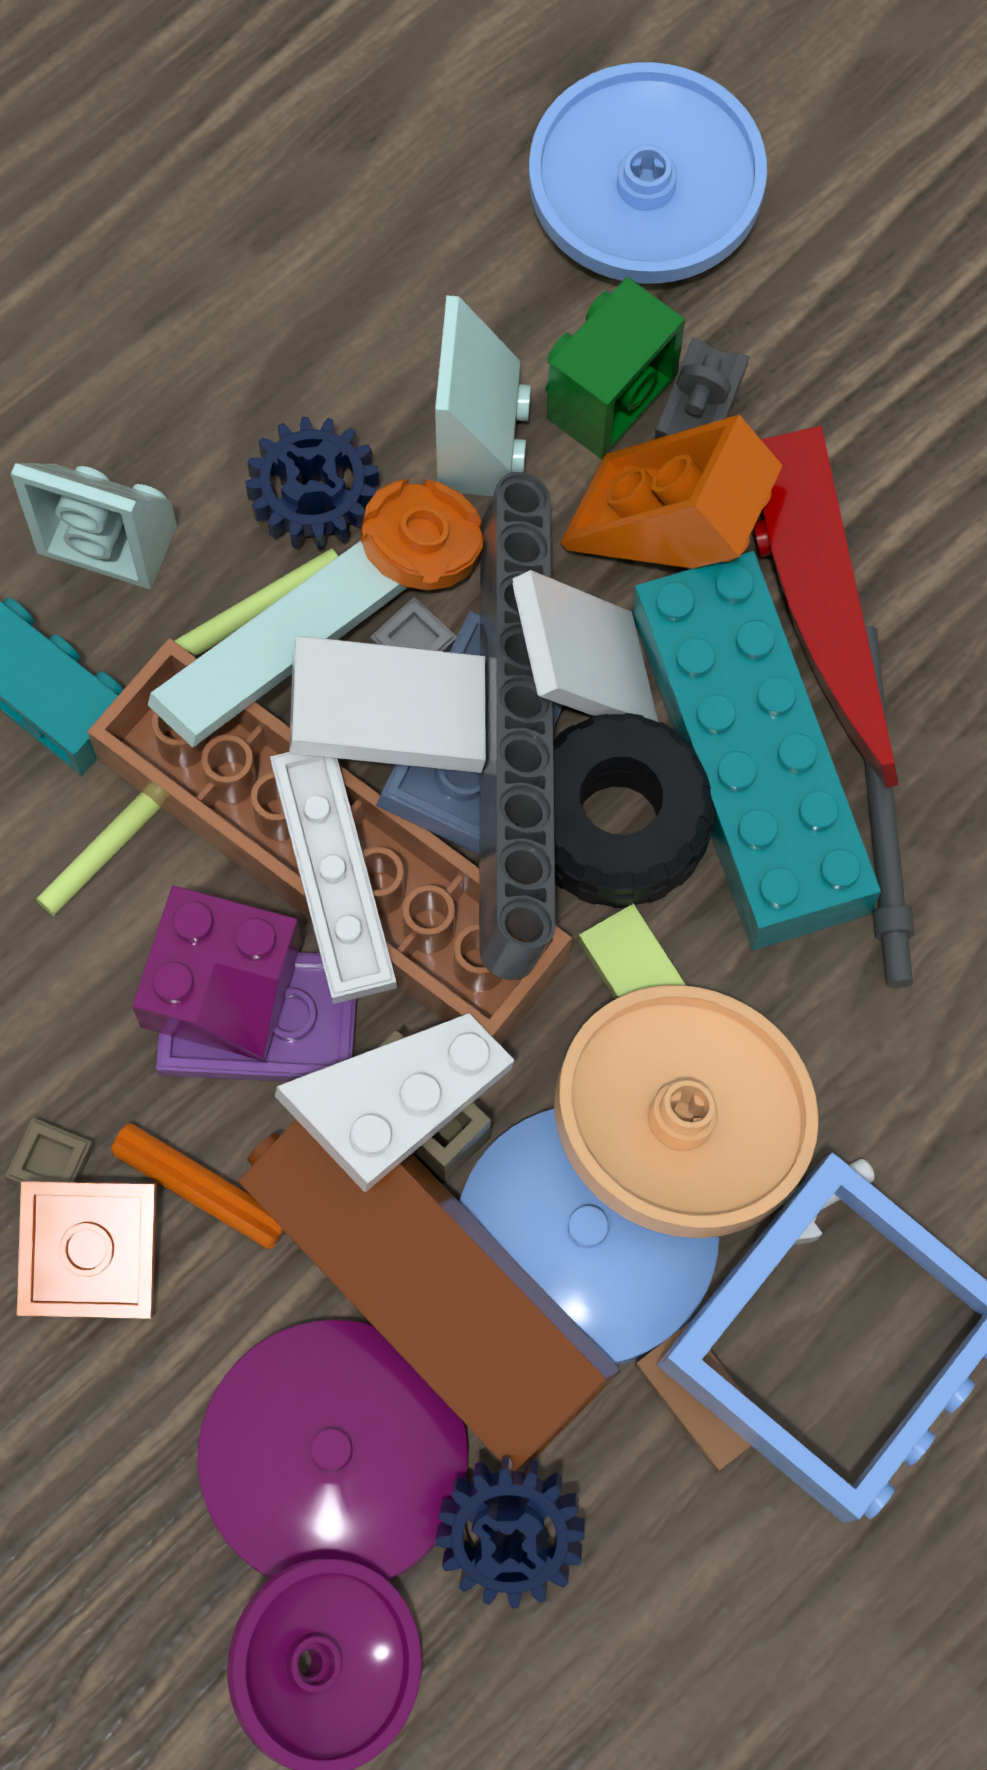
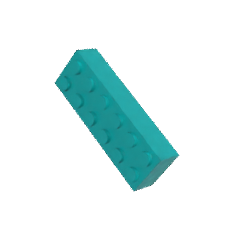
(773, 785)

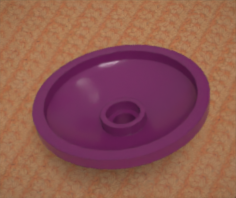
(359, 1672)

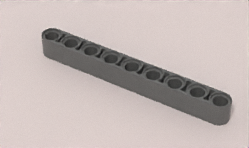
(519, 741)

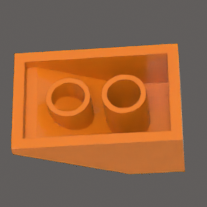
(677, 497)

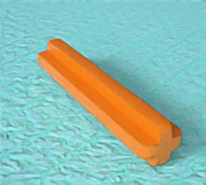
(196, 1184)

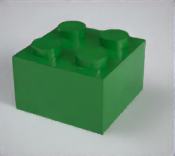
(613, 366)

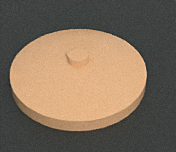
(686, 1111)

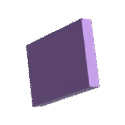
(306, 1037)

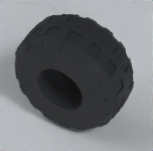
(660, 766)

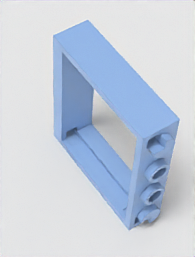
(912, 1436)

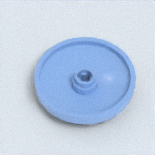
(647, 172)
(605, 1272)

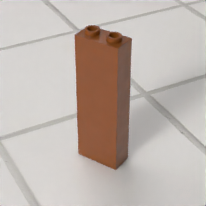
(436, 1292)

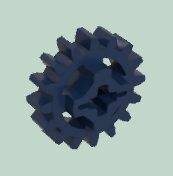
(311, 458)
(517, 1559)

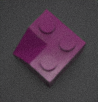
(217, 973)

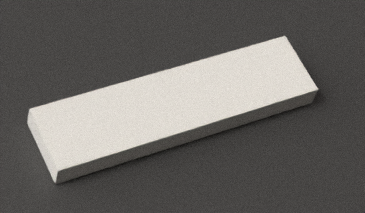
(333, 876)

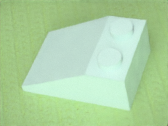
(477, 405)
(95, 521)

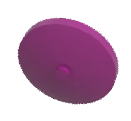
(328, 1452)

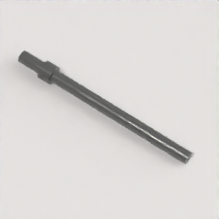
(893, 918)

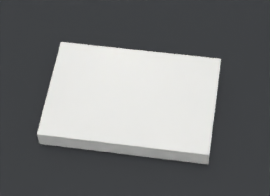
(582, 649)
(388, 704)

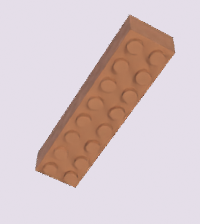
(232, 802)

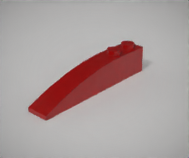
(820, 589)

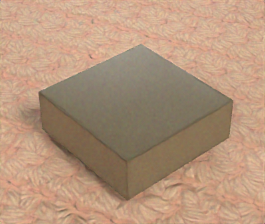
(49, 1155)

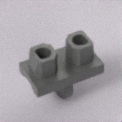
(702, 388)

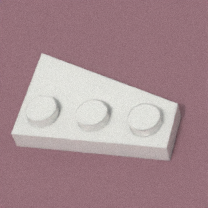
(395, 1097)

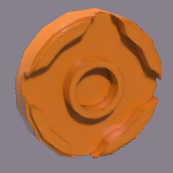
(421, 534)

